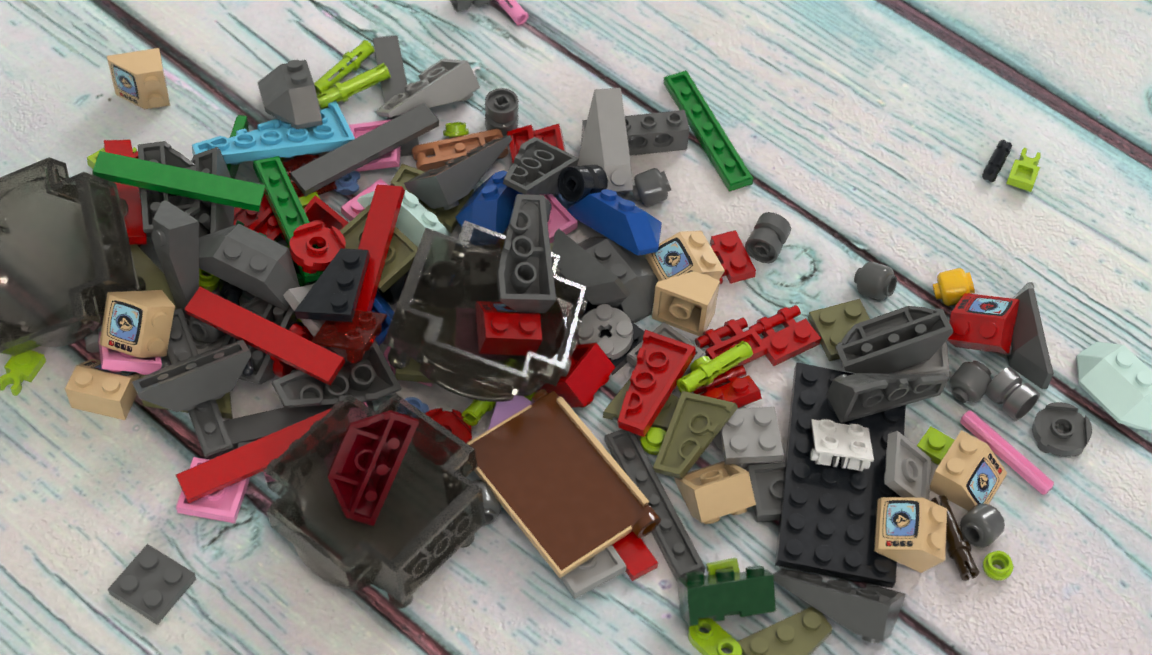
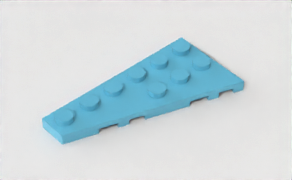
(281, 139)

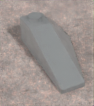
(438, 85)
(606, 139)

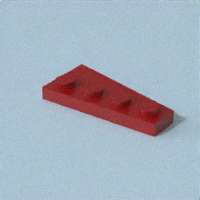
(657, 369)

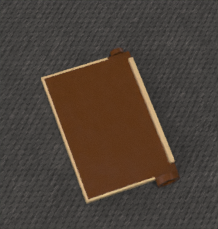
(560, 483)

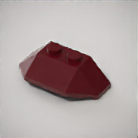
(369, 463)

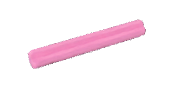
(1007, 452)

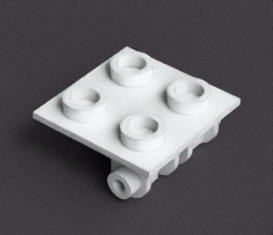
(842, 441)

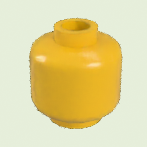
(952, 286)

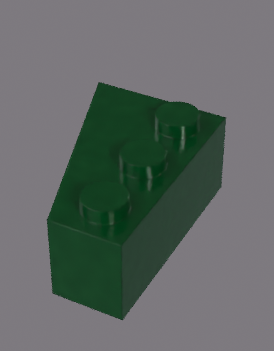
(726, 594)

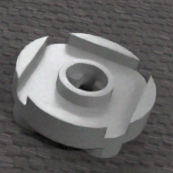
(607, 318)

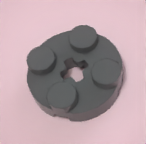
(1058, 443)

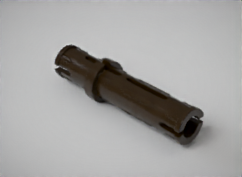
(958, 547)

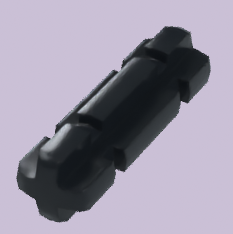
(997, 161)

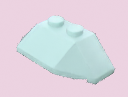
(412, 217)
(1117, 383)

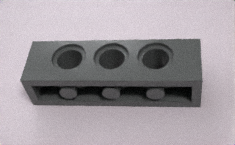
(655, 132)

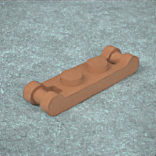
(452, 148)

